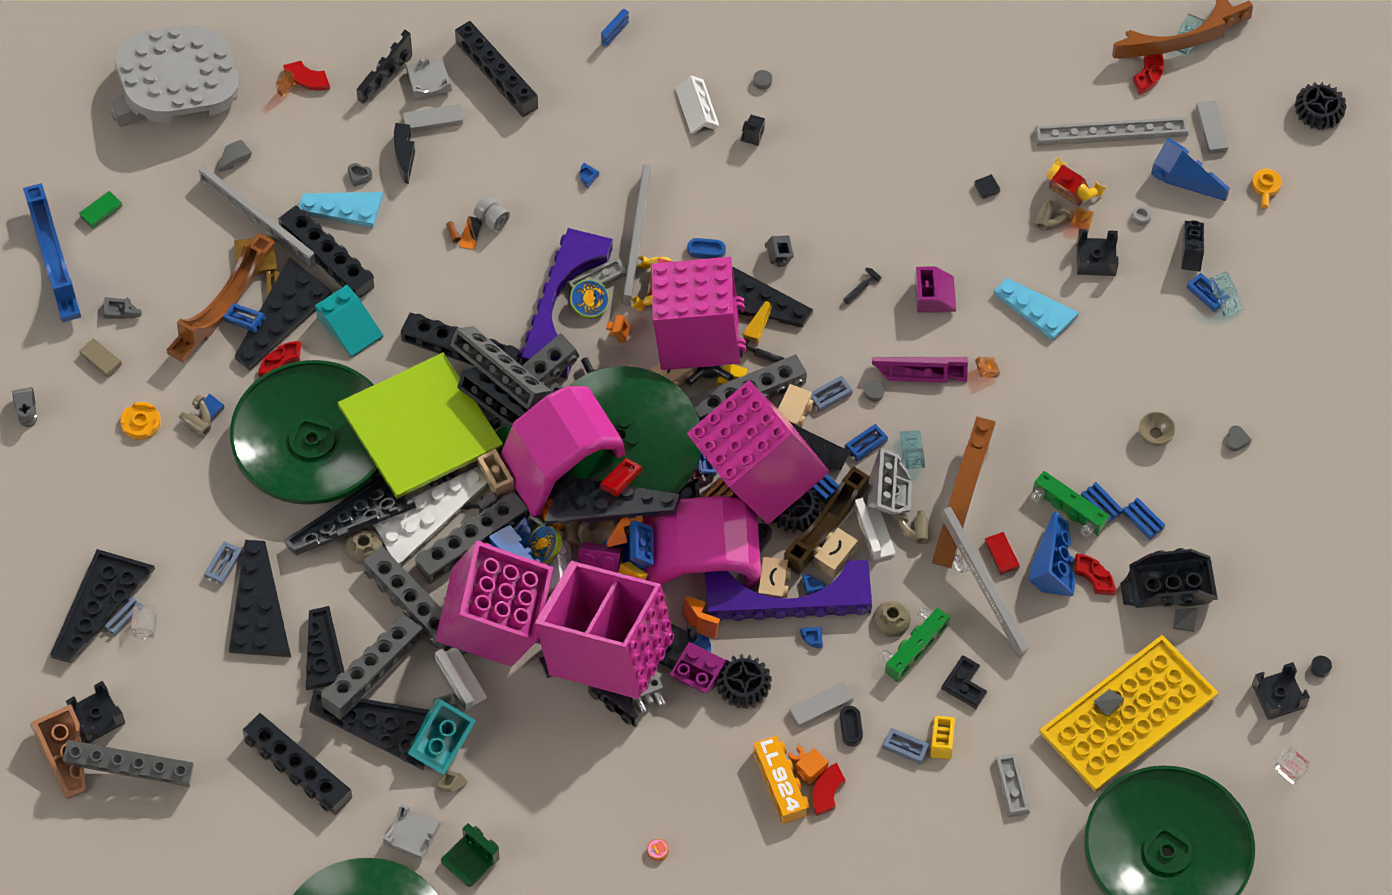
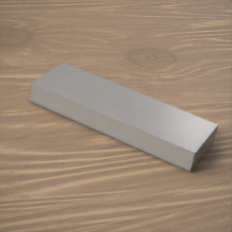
(434, 117)
(1212, 126)
(604, 273)
(820, 704)
(1012, 785)

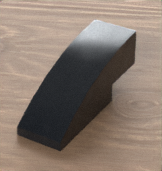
(404, 150)

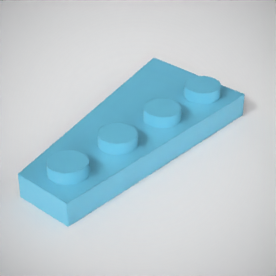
(351, 207)
(1036, 308)

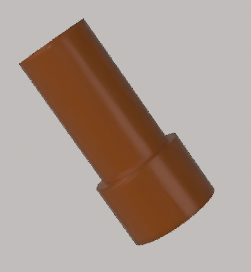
(454, 235)

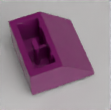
(934, 290)
(600, 556)
(698, 668)

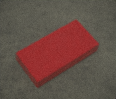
(621, 477)
(1002, 553)

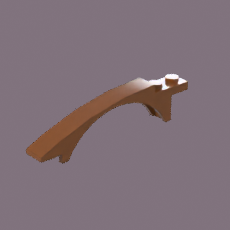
(1223, 17)
(200, 327)
(964, 487)

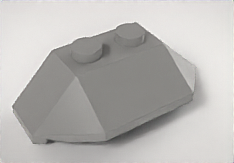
(889, 484)

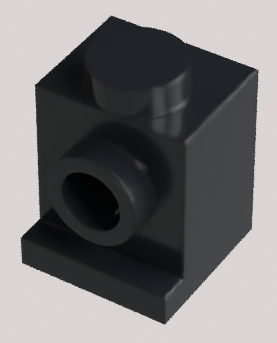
(753, 130)
(779, 250)

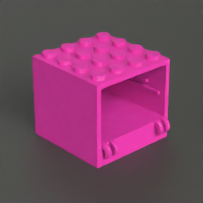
(696, 313)
(494, 603)

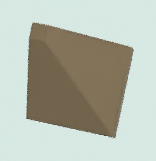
(451, 781)

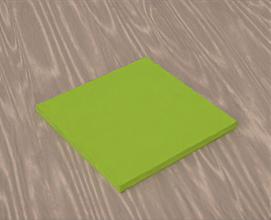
(419, 425)

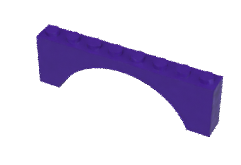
(577, 254)
(845, 595)

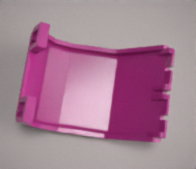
(553, 440)
(706, 537)

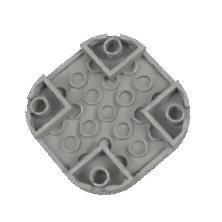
(176, 72)

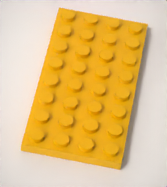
(1158, 696)

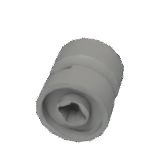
(492, 213)

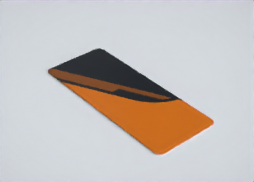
(470, 232)

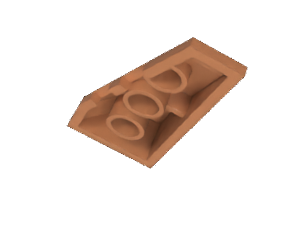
(52, 736)

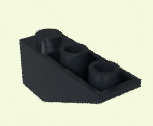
(1192, 246)
(616, 703)

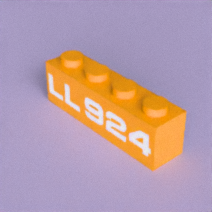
(780, 780)

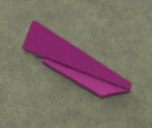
(922, 368)

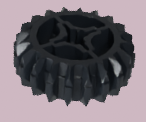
(1324, 101)
(806, 513)
(759, 677)

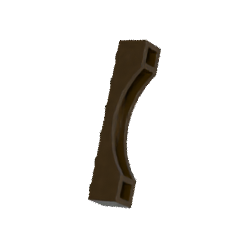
(803, 547)

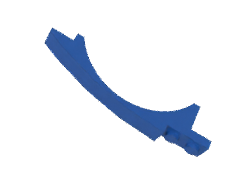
(52, 253)

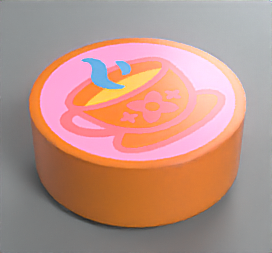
(657, 849)

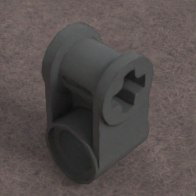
(25, 406)

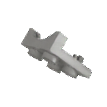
(428, 78)
(411, 833)

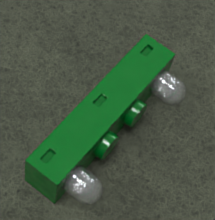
(1070, 503)
(912, 649)

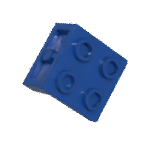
(640, 545)

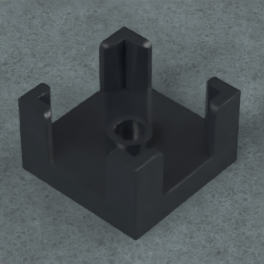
(1097, 255)
(680, 641)
(1280, 692)
(97, 713)

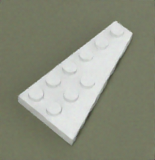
(411, 529)

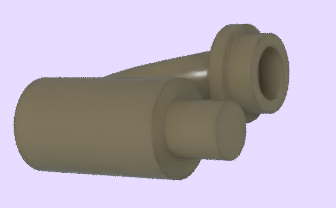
(1044, 215)
(198, 425)
(920, 531)

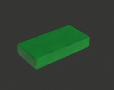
(100, 209)

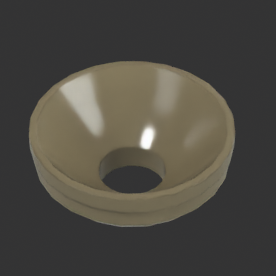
(1160, 422)
(596, 534)
(357, 552)
(892, 626)

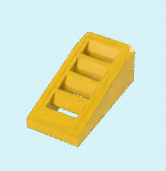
(756, 327)
(942, 750)

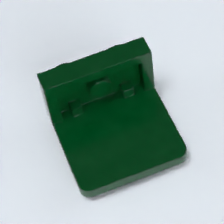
(471, 856)

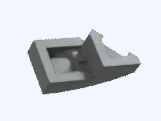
(234, 153)
(120, 308)

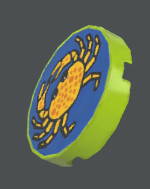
(589, 298)
(545, 544)

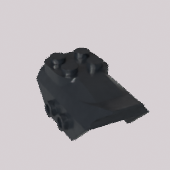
(1170, 579)

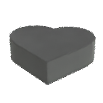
(359, 174)
(1237, 438)

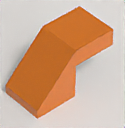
(618, 534)
(704, 623)

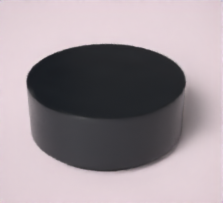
(1321, 666)

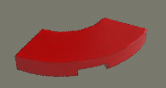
(1150, 74)
(308, 78)
(284, 354)
(1095, 573)
(825, 789)

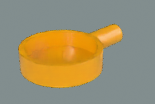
(1267, 184)

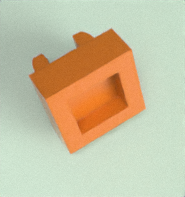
(619, 328)

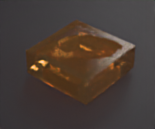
(285, 83)
(1081, 218)
(987, 367)

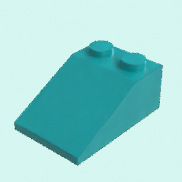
(348, 321)
(441, 736)

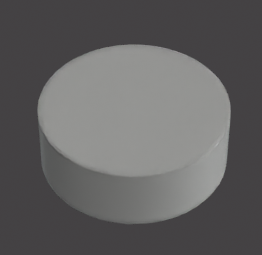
(1141, 215)

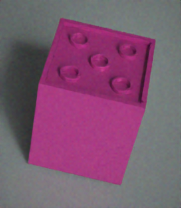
(758, 452)
(604, 629)

